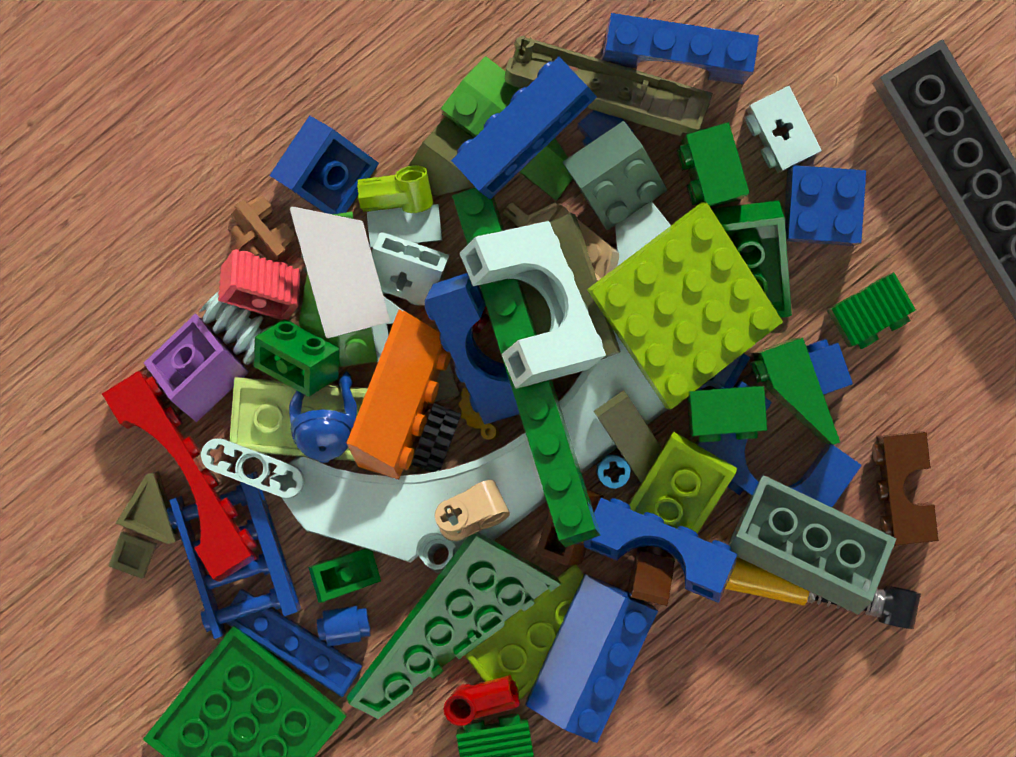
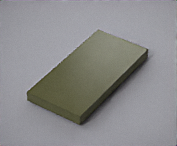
(578, 260)

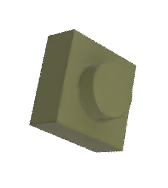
(132, 554)

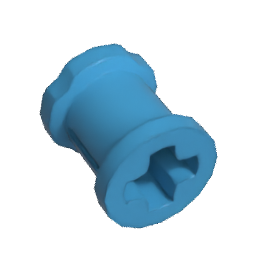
(622, 478)

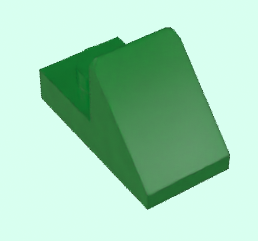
(344, 574)

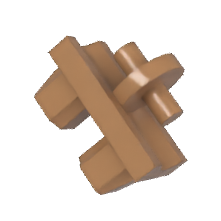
(254, 235)

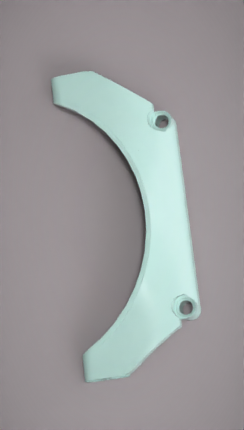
(400, 514)

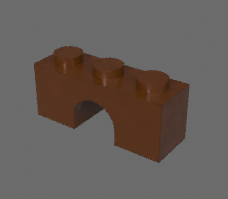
(897, 458)

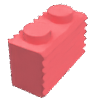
(259, 285)

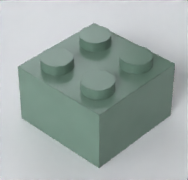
(615, 175)

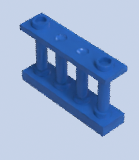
(270, 562)

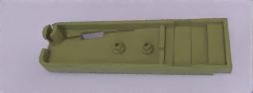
(618, 89)

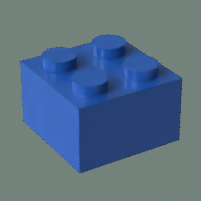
(824, 205)

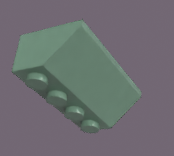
(812, 545)

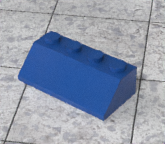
(591, 658)

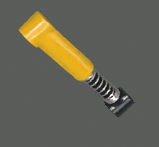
(891, 605)

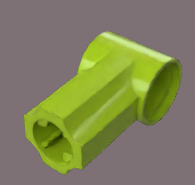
(404, 190)

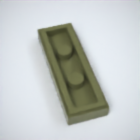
(629, 433)

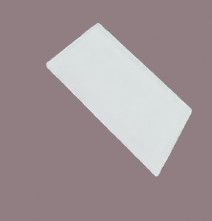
(340, 271)

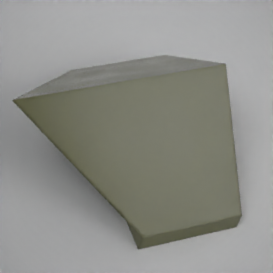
(436, 157)
(148, 511)

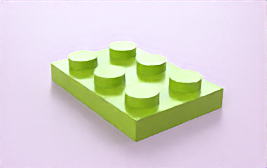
(683, 484)

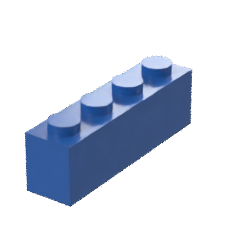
(523, 127)

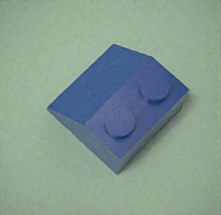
(323, 167)

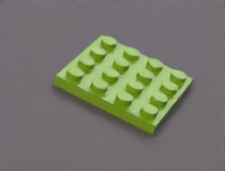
(685, 305)

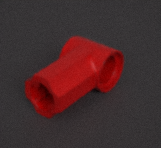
(483, 698)

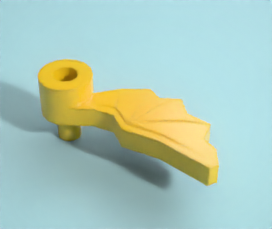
(473, 419)

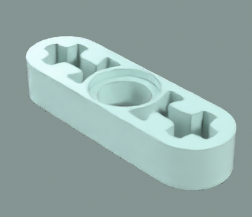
(231, 449)

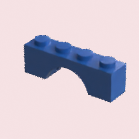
(456, 308)
(704, 564)

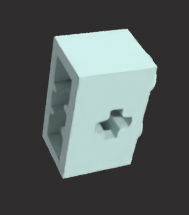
(785, 111)
(407, 268)

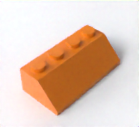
(398, 397)

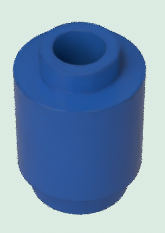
(343, 625)

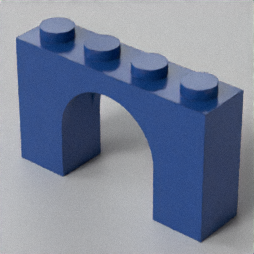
(723, 53)
(823, 480)

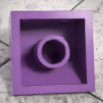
(195, 368)

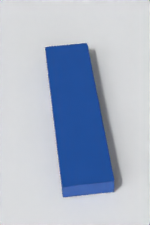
(298, 646)

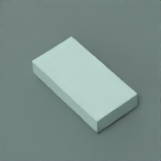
(413, 227)

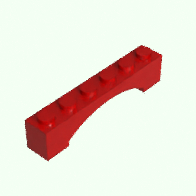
(222, 544)

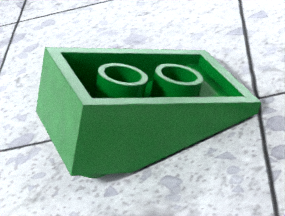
(761, 241)
(793, 382)

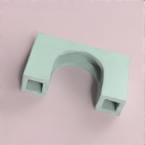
(535, 257)

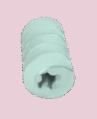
(236, 322)

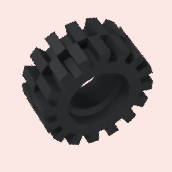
(436, 438)

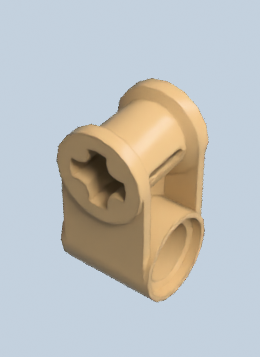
(475, 510)

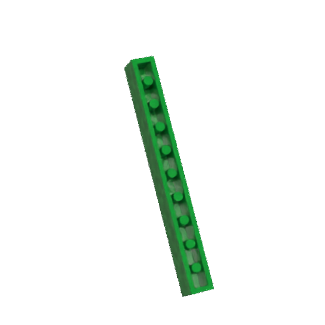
(536, 402)

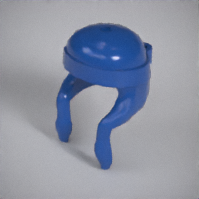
(322, 432)

